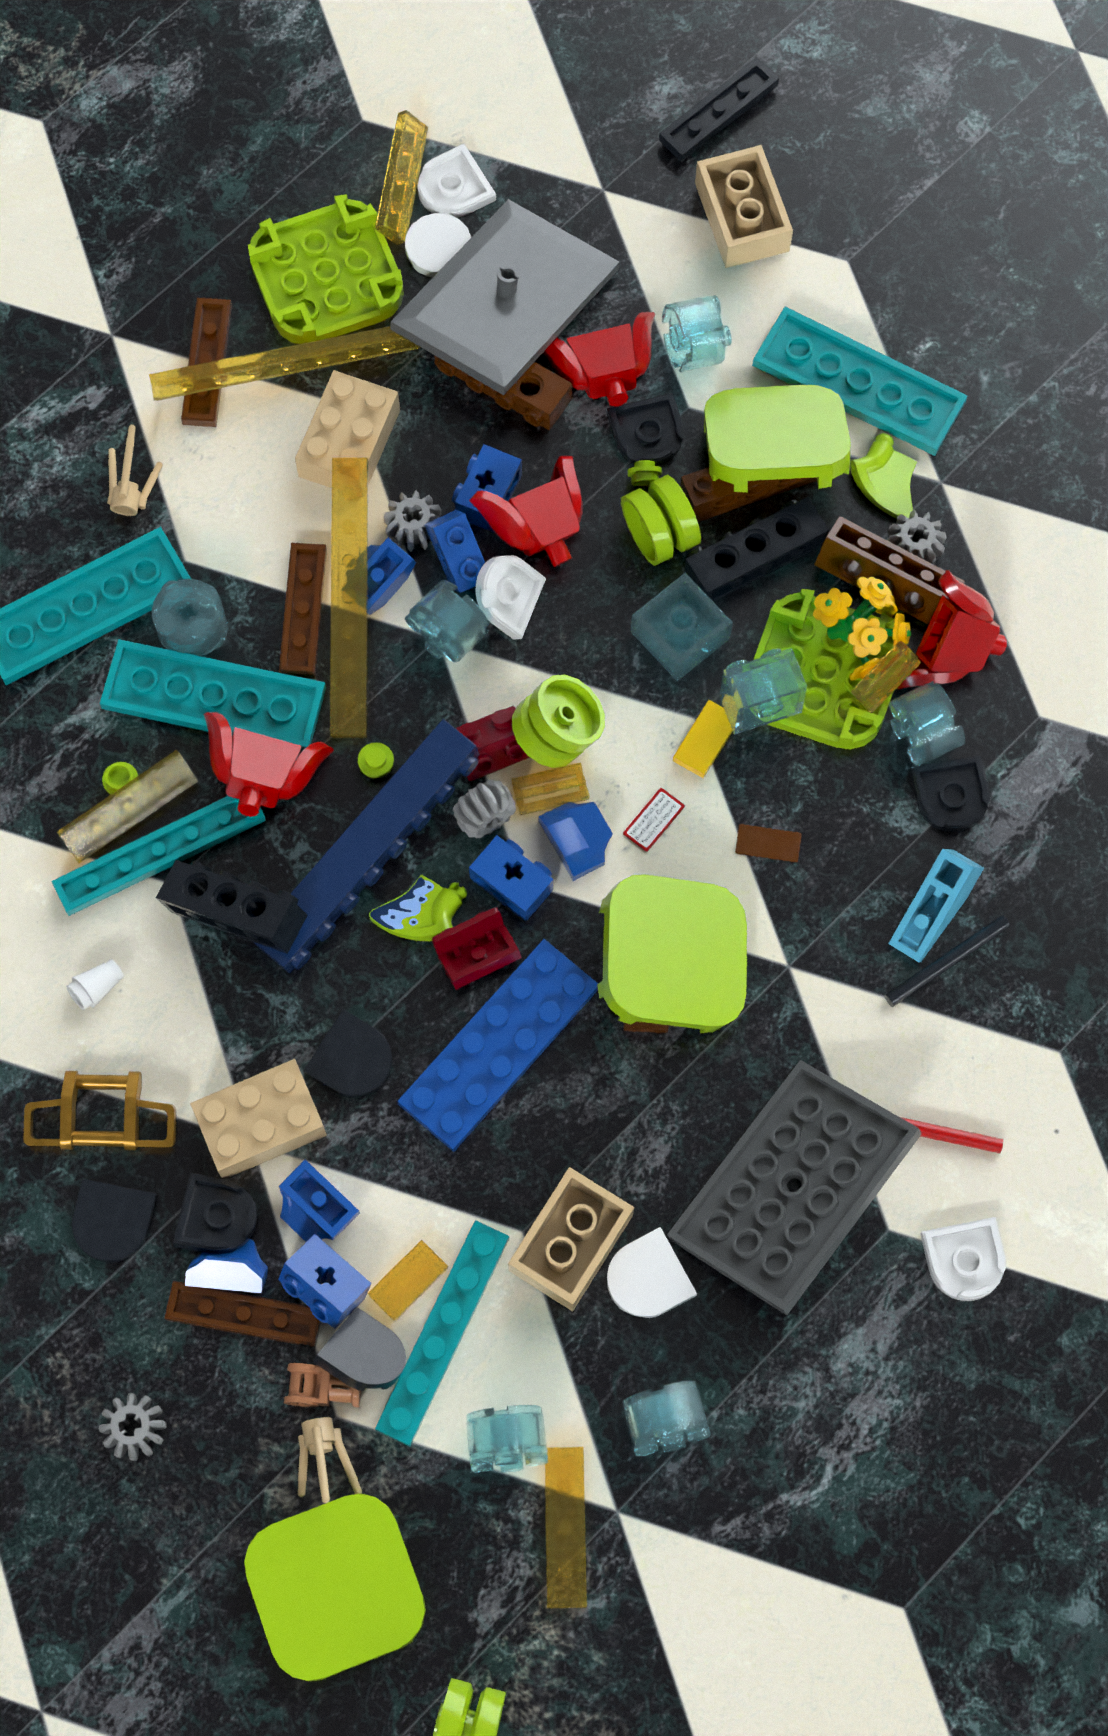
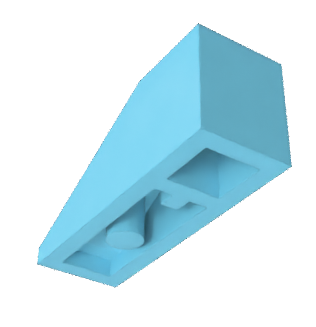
(936, 903)

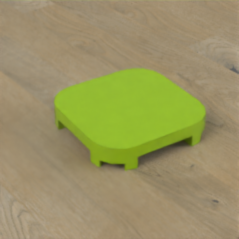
(326, 271)
(776, 435)
(829, 708)
(674, 953)
(334, 1587)

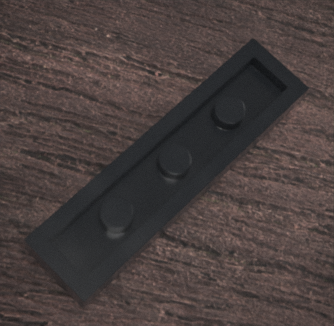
(718, 109)

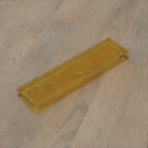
(401, 177)
(127, 806)
(565, 1528)

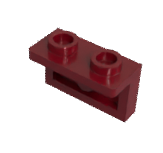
(494, 742)
(475, 948)

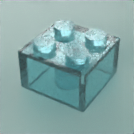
(681, 626)
(762, 690)

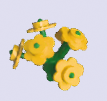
(855, 629)

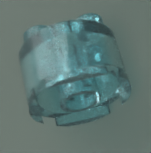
(695, 333)
(193, 602)
(448, 622)
(926, 723)
(666, 1418)
(506, 1438)

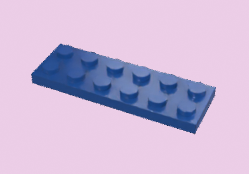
(498, 1045)

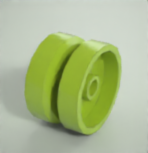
(661, 520)
(558, 721)
(457, 1718)

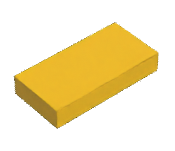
(704, 740)

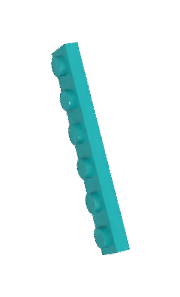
(152, 854)
(442, 1333)

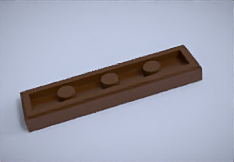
(207, 345)
(303, 610)
(242, 1314)

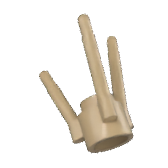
(125, 496)
(318, 1439)

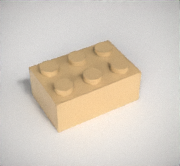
(743, 206)
(348, 423)
(258, 1119)
(570, 1239)

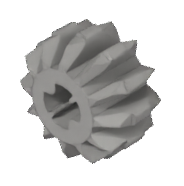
(410, 510)
(918, 528)
(484, 808)
(142, 1435)

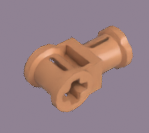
(318, 1387)

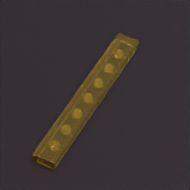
(277, 362)
(349, 598)

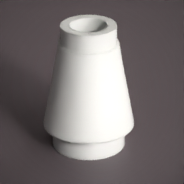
(94, 984)

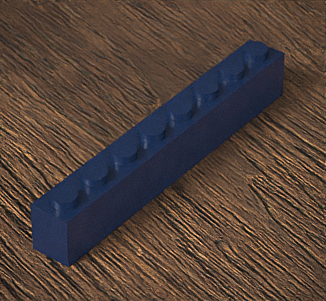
(376, 837)

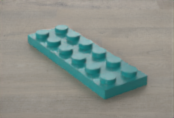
(865, 379)
(85, 604)
(185, 686)

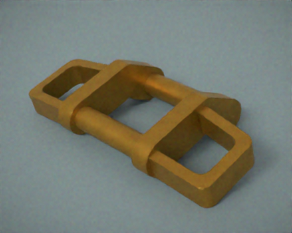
(128, 1138)

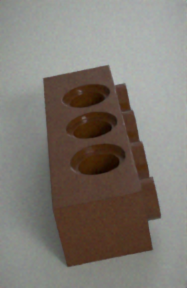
(540, 409)
(717, 497)
(857, 553)

